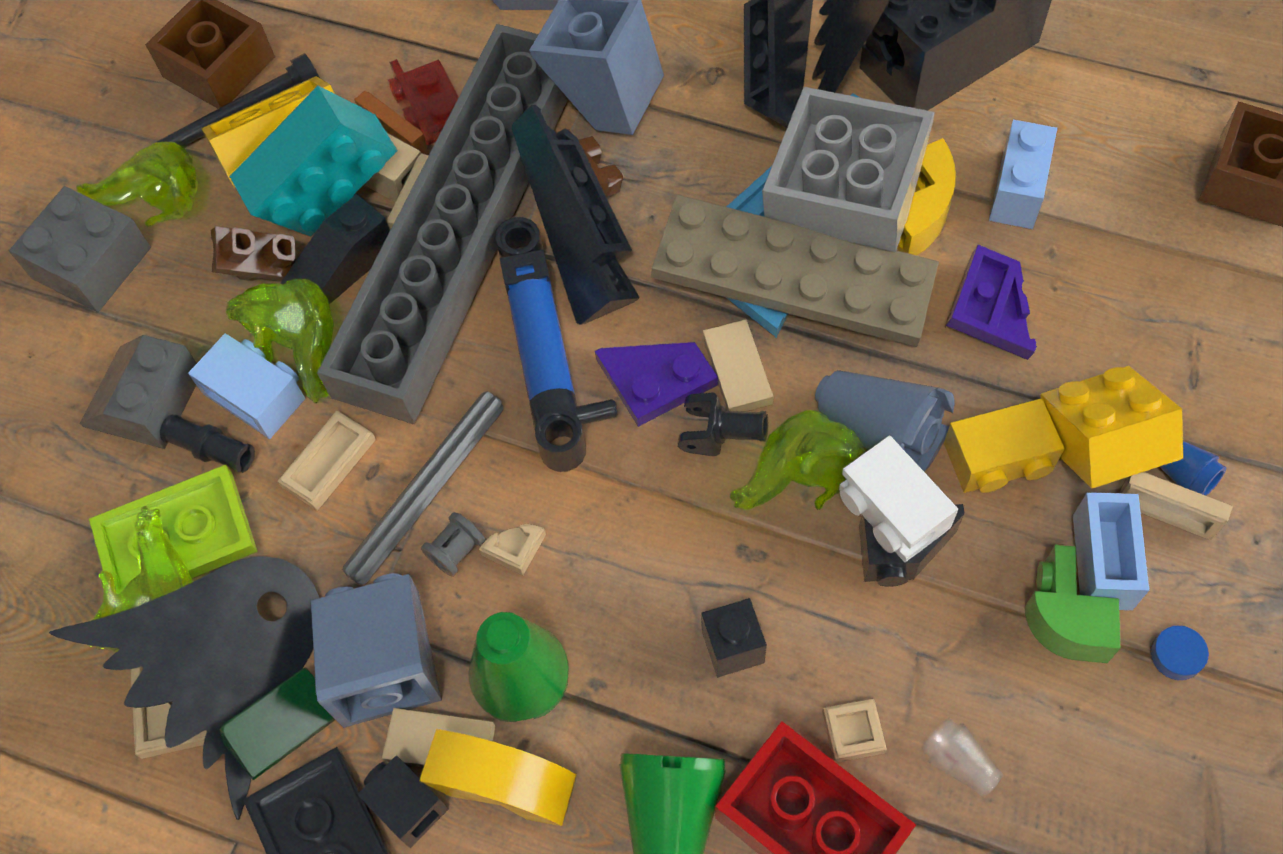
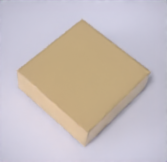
(854, 730)

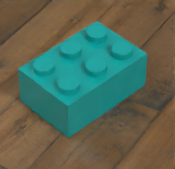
(313, 162)

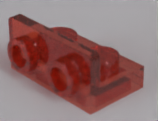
(427, 96)

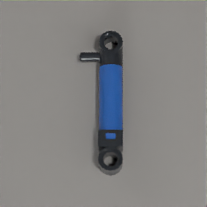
(543, 349)

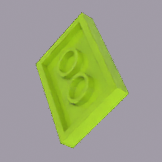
(198, 518)

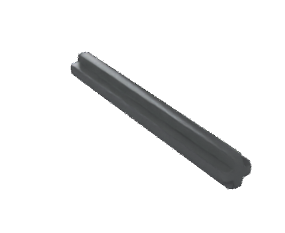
(422, 488)

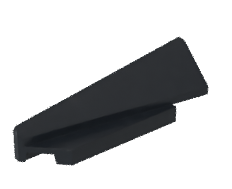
(775, 55)
(575, 218)

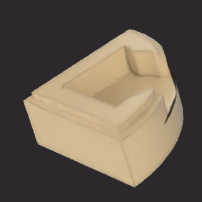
(514, 547)

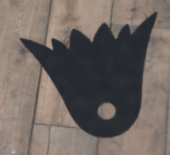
(843, 36)
(210, 651)

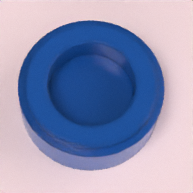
(1179, 652)

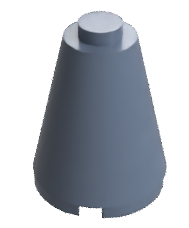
(888, 407)

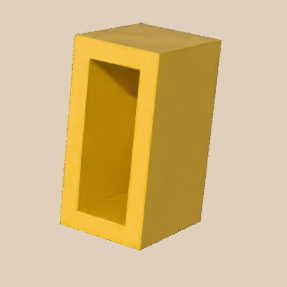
(1003, 446)

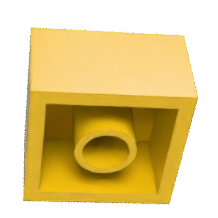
(1115, 425)

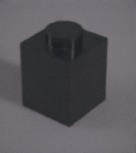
(733, 637)
(401, 800)

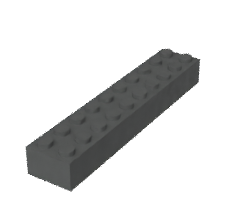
(441, 237)

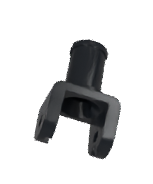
(721, 425)

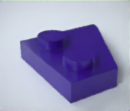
(993, 303)
(656, 376)

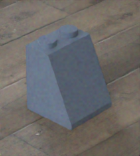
(601, 60)
(372, 650)

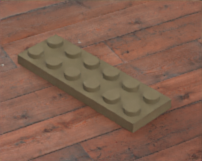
(795, 270)

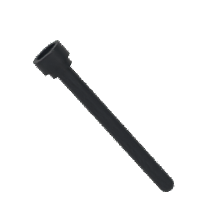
(298, 72)

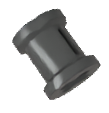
(453, 544)

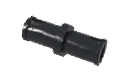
(207, 443)

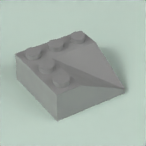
(848, 167)

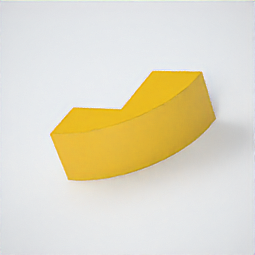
(931, 201)
(499, 776)

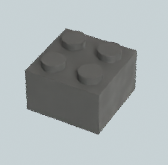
(80, 248)

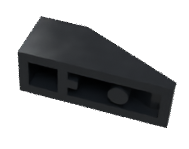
(342, 248)

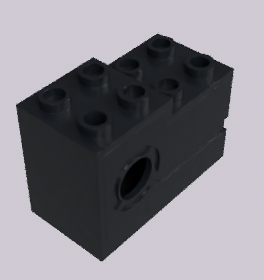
(939, 47)

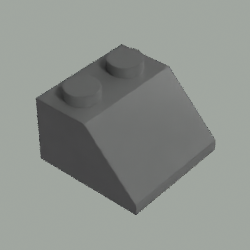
(141, 390)

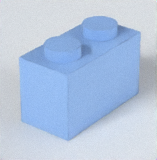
(1023, 174)
(248, 384)
(1111, 548)

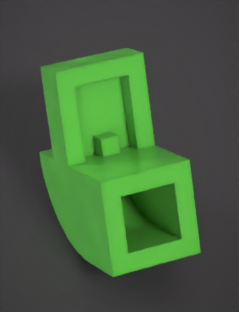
(1068, 622)

